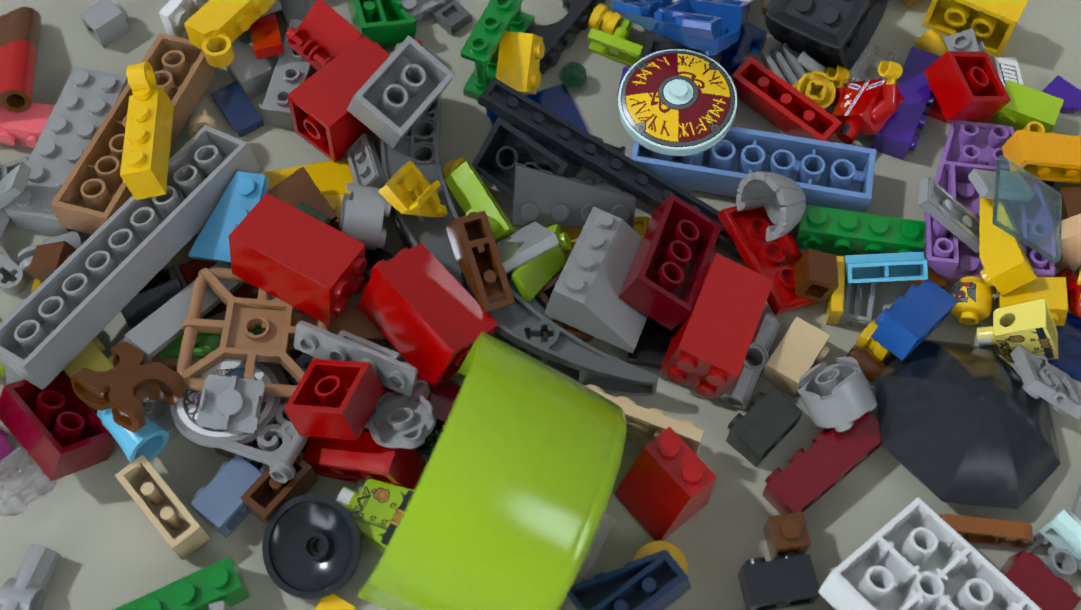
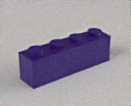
(899, 131)

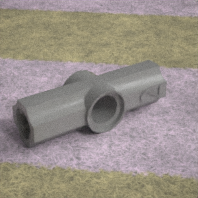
(740, 391)
(28, 586)

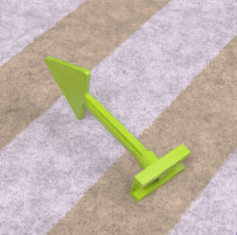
(616, 45)

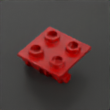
(322, 35)

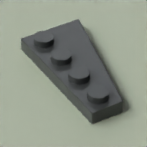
(563, 201)

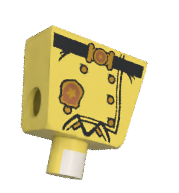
(1023, 325)

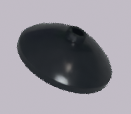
(292, 550)

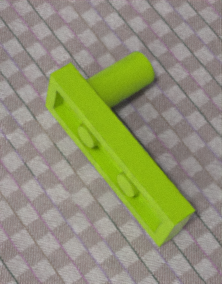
(475, 197)

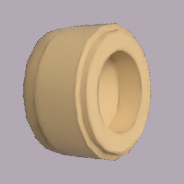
(199, 121)

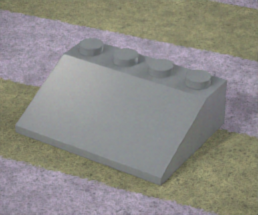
(593, 280)

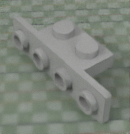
(350, 347)

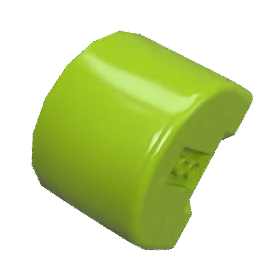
(505, 491)

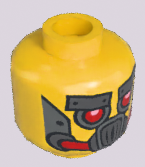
(972, 300)

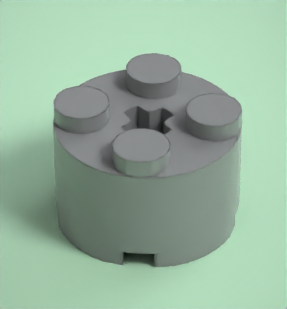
(363, 215)
(836, 393)

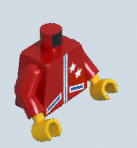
(865, 104)

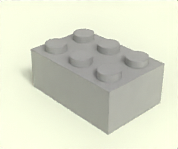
(400, 91)

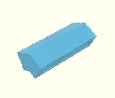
(885, 267)

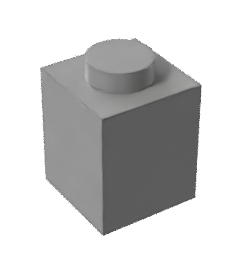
(105, 21)

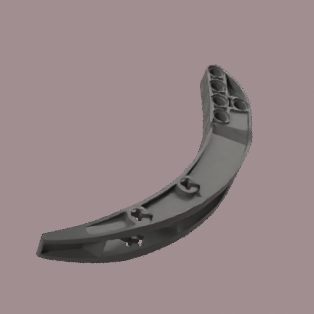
(518, 323)

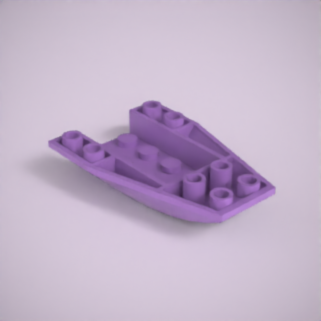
(966, 148)

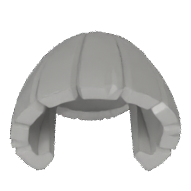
(780, 197)

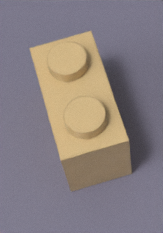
(795, 355)

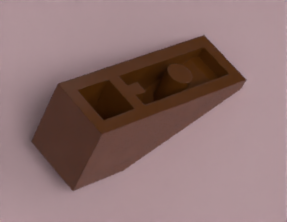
(480, 260)

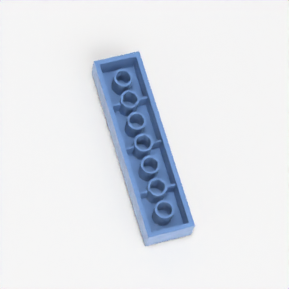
(826, 171)

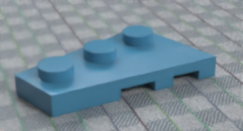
(236, 202)

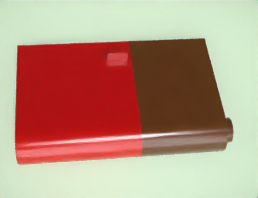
(18, 57)

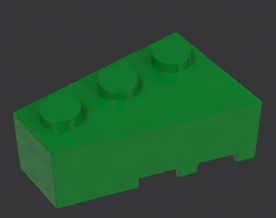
(382, 21)

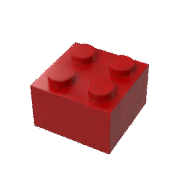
(966, 86)
(334, 399)

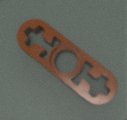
(991, 531)

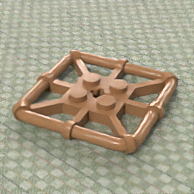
(236, 341)

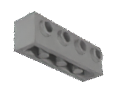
(288, 74)

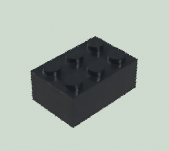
(510, 145)

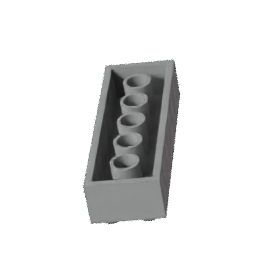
(68, 131)

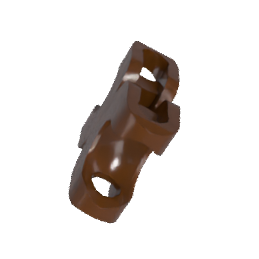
(128, 386)

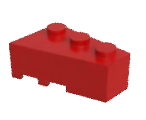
(364, 460)

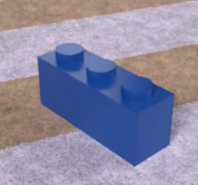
(913, 318)

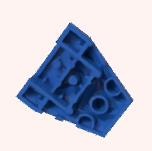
(694, 23)

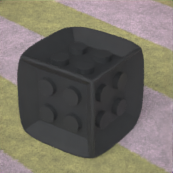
(826, 29)

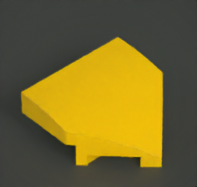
(412, 193)

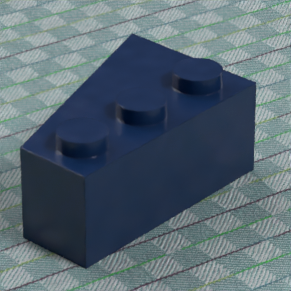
(639, 585)

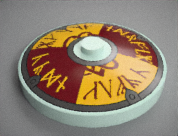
(677, 102)

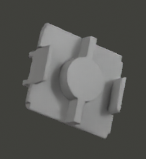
(230, 403)

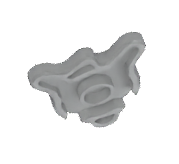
(402, 419)

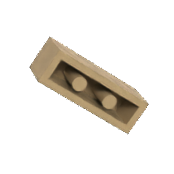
(162, 507)

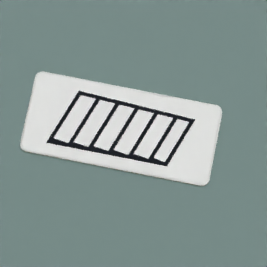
(1008, 69)

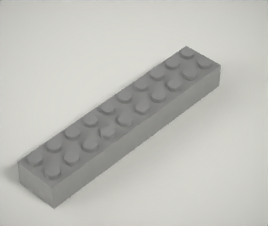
(120, 259)

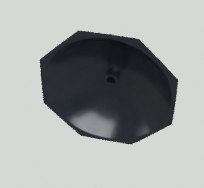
(966, 425)

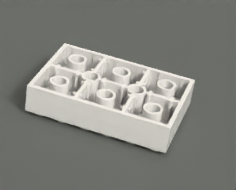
(920, 566)

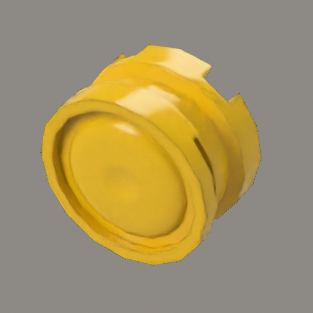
(817, 88)

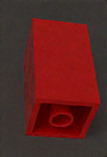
(322, 100)
(298, 259)
(424, 312)
(719, 330)

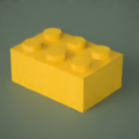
(990, 19)

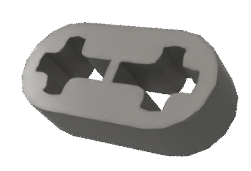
(9, 267)

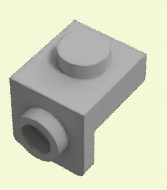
(964, 41)

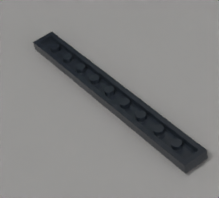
(591, 152)

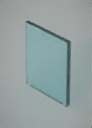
(1027, 209)

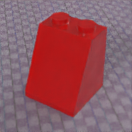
(666, 485)

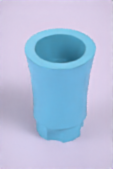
(147, 441)

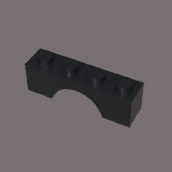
(564, 32)

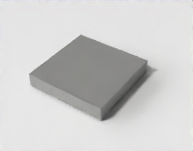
(525, 245)

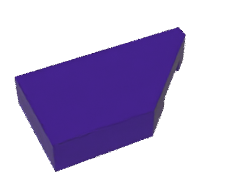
(1063, 89)

